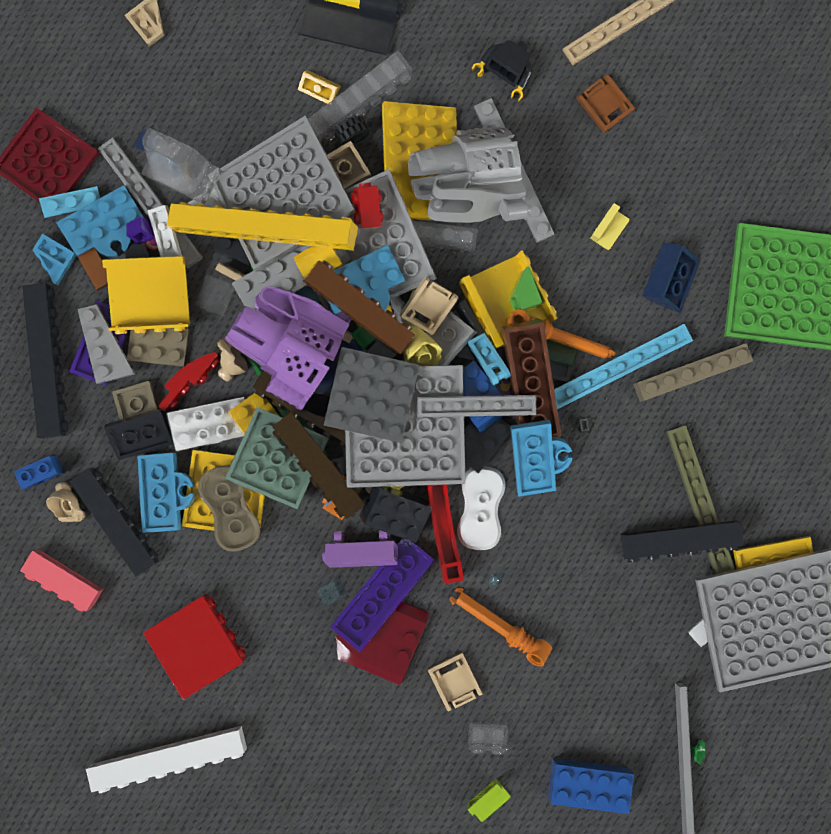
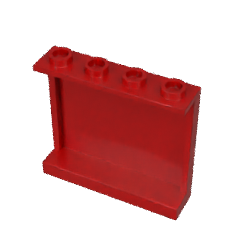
(195, 646)

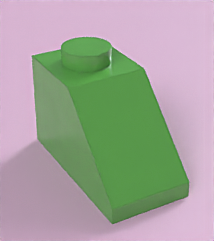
(525, 292)

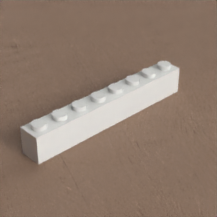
(166, 759)

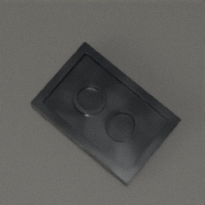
(139, 434)
(483, 445)

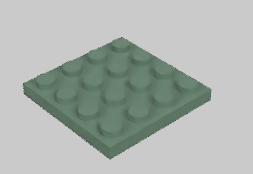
(266, 465)

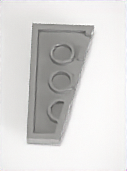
(103, 348)

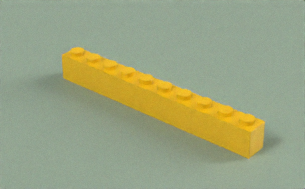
(263, 226)

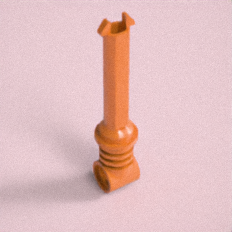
(564, 337)
(536, 650)

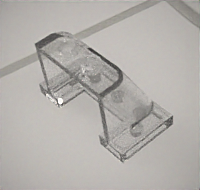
(178, 166)

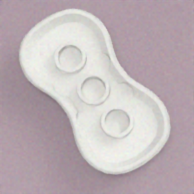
(480, 524)

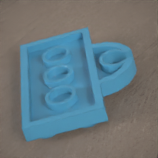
(101, 224)
(373, 274)
(537, 457)
(162, 492)

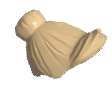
(231, 361)
(65, 504)

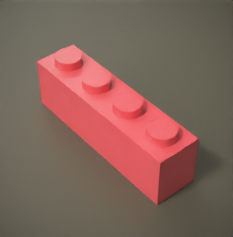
(61, 580)

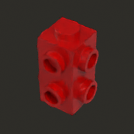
(367, 206)

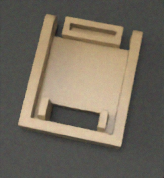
(431, 302)
(455, 684)

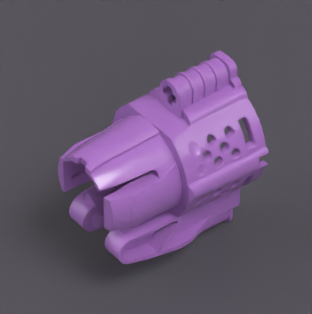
(286, 339)

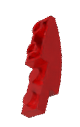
(193, 373)

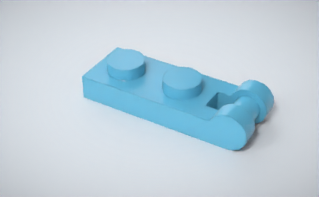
(488, 358)

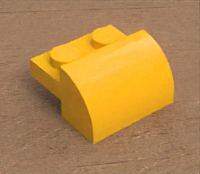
(307, 258)

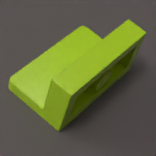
(488, 800)

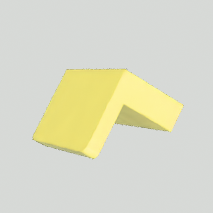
(610, 227)

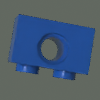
(38, 472)

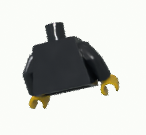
(509, 63)

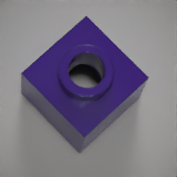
(140, 230)

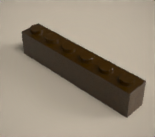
(319, 466)

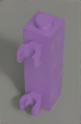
(361, 553)

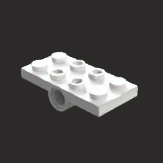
(204, 425)

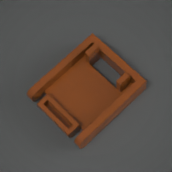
(603, 101)

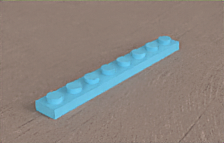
(622, 365)

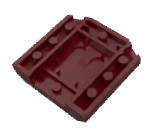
(391, 647)

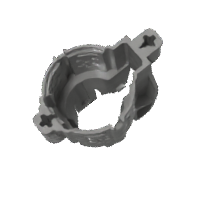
(464, 184)

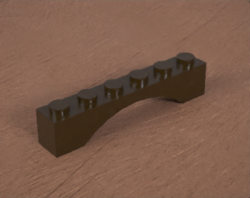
(311, 419)

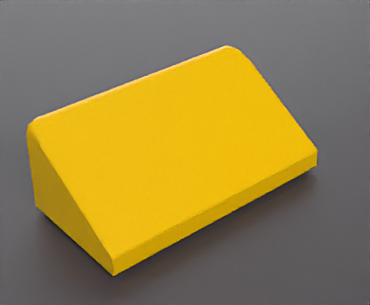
(318, 87)

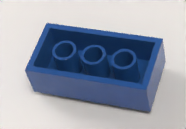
(591, 786)

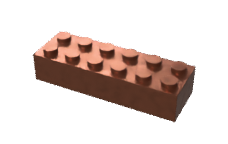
(531, 370)

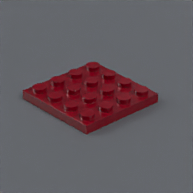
(45, 157)

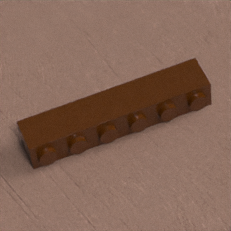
(358, 307)

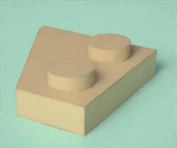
(147, 21)

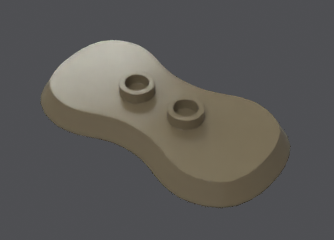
(233, 521)

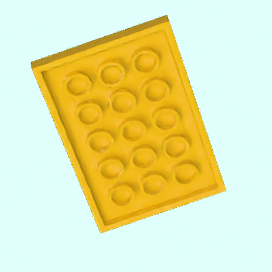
(409, 130)

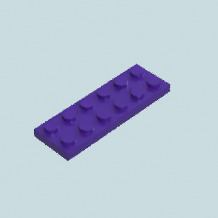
(381, 595)

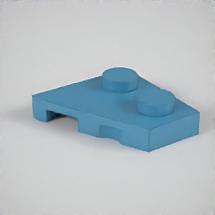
(53, 257)

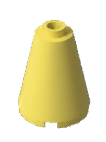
(422, 348)

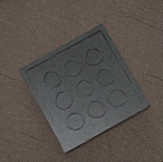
(371, 395)

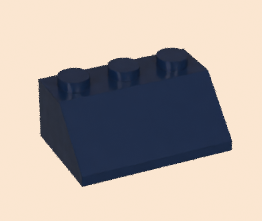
(671, 277)

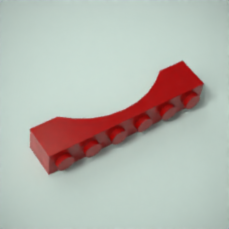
(444, 534)

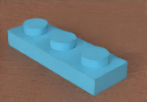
(68, 202)

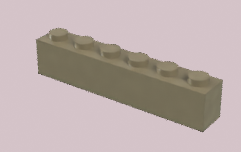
(693, 372)

